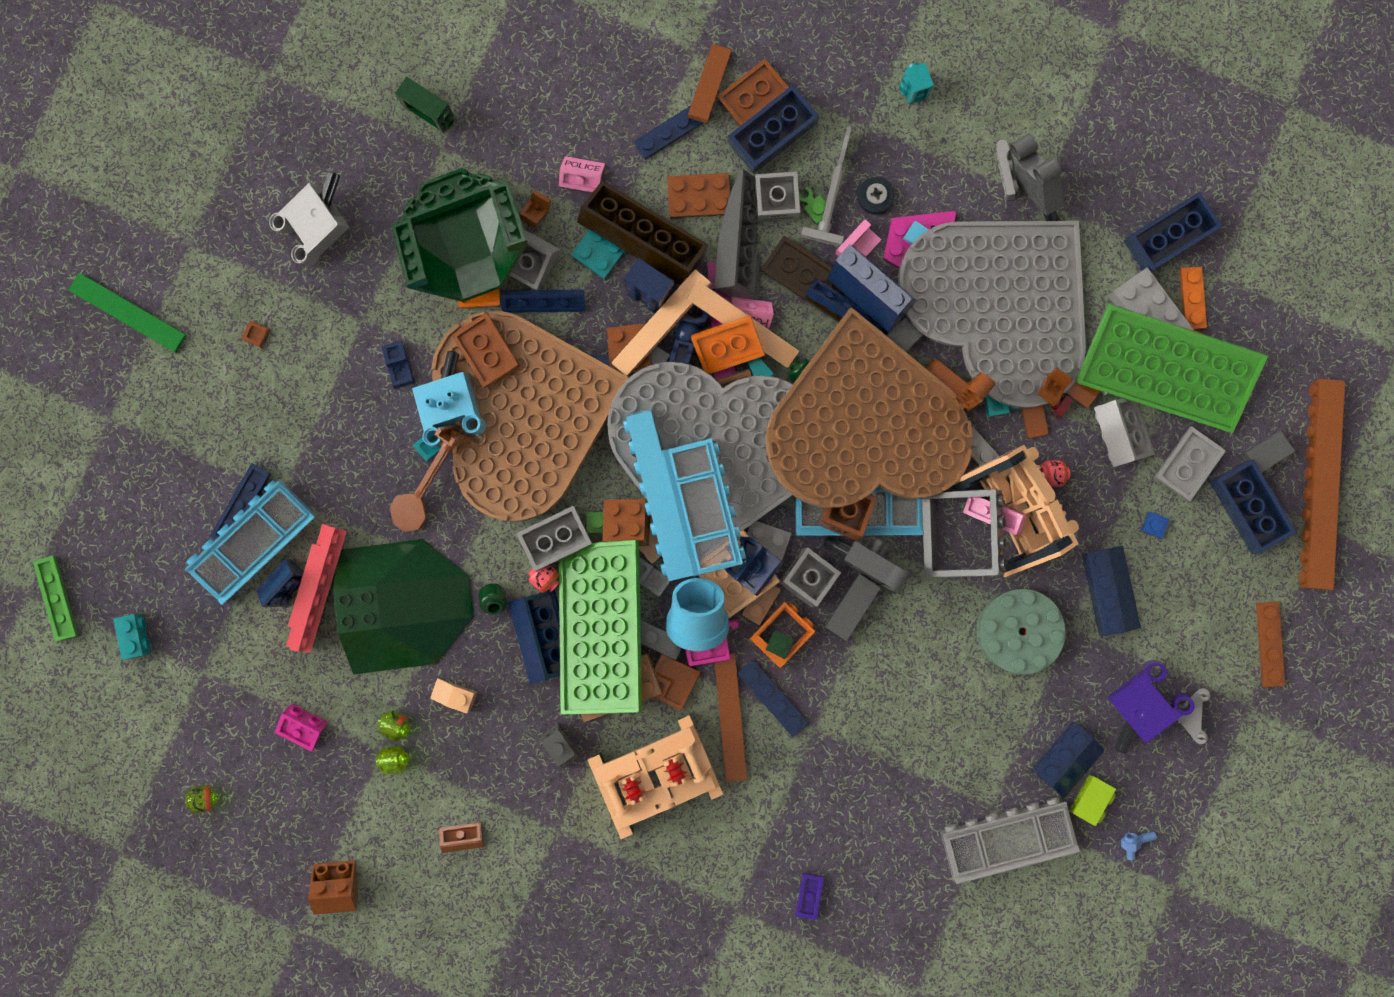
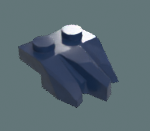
(757, 567)

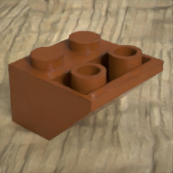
(333, 887)

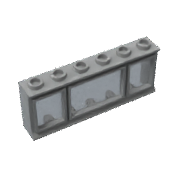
(1009, 840)

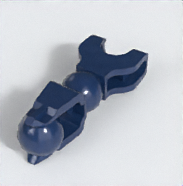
(683, 345)

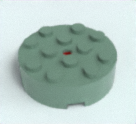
(1041, 631)

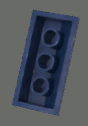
(870, 288)
(1111, 591)
(538, 634)

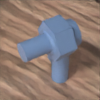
(1132, 842)

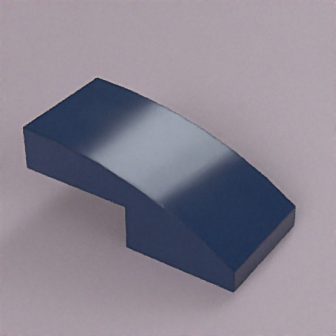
(397, 364)

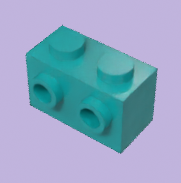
(916, 83)
(132, 636)

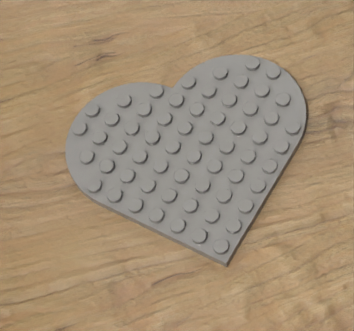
(1004, 297)
(695, 407)

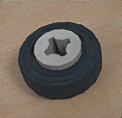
(872, 201)

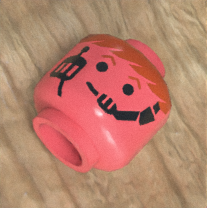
(1055, 472)
(544, 578)

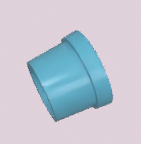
(697, 615)

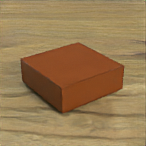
(255, 334)

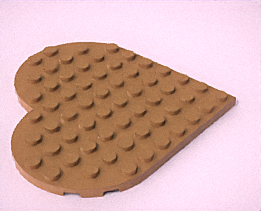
(535, 418)
(865, 421)

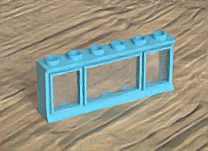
(703, 507)
(888, 517)
(249, 541)

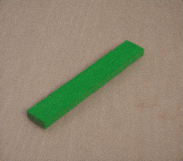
(127, 312)

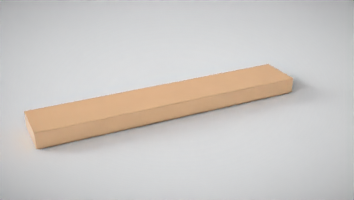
(727, 312)
(658, 326)

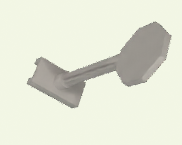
(823, 233)

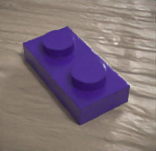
(809, 896)

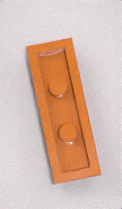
(1193, 297)

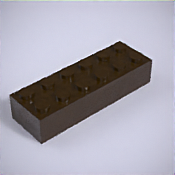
(641, 232)

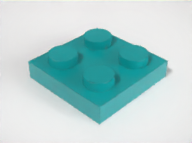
(597, 254)

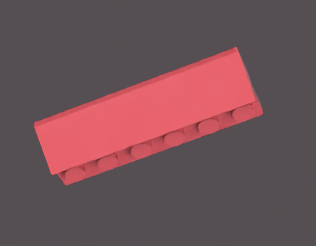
(314, 588)

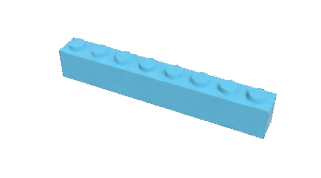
(657, 488)

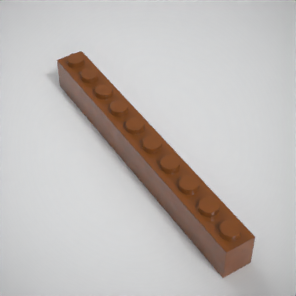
(1322, 484)

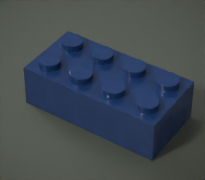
(773, 129)
(1173, 233)
(1252, 507)

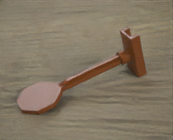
(409, 509)

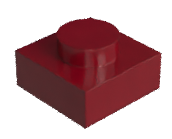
(1061, 407)

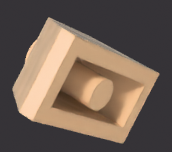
(453, 696)

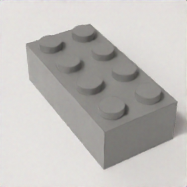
(1148, 297)

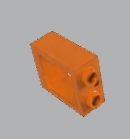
(792, 611)

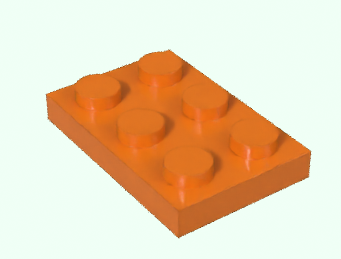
(728, 345)

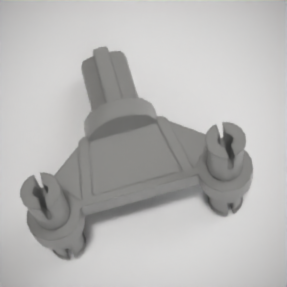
(1194, 720)

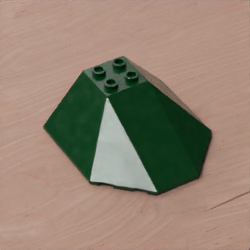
(459, 236)
(398, 605)

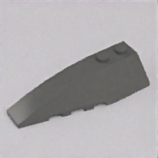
(737, 260)

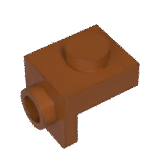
(535, 209)
(1054, 386)

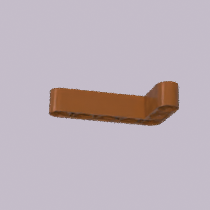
(968, 393)

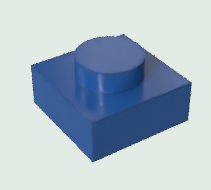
(1155, 525)

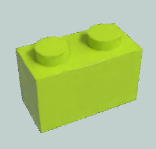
(1093, 800)

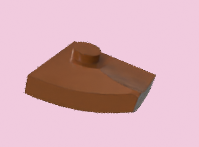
(675, 681)

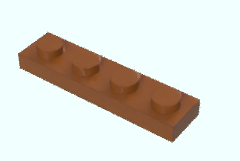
(1270, 644)

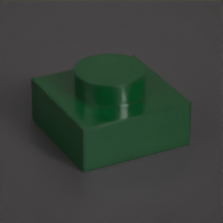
(779, 644)

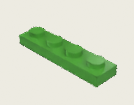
(55, 598)

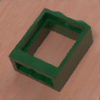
(425, 104)

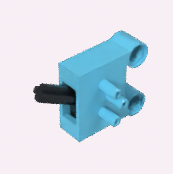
(448, 402)

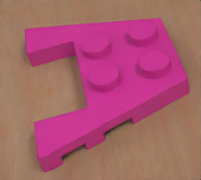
(896, 246)

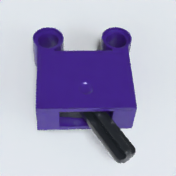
(1145, 707)

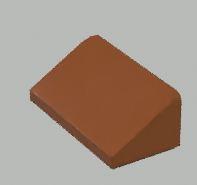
(461, 837)

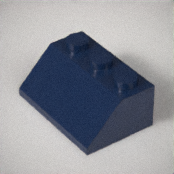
(1068, 759)

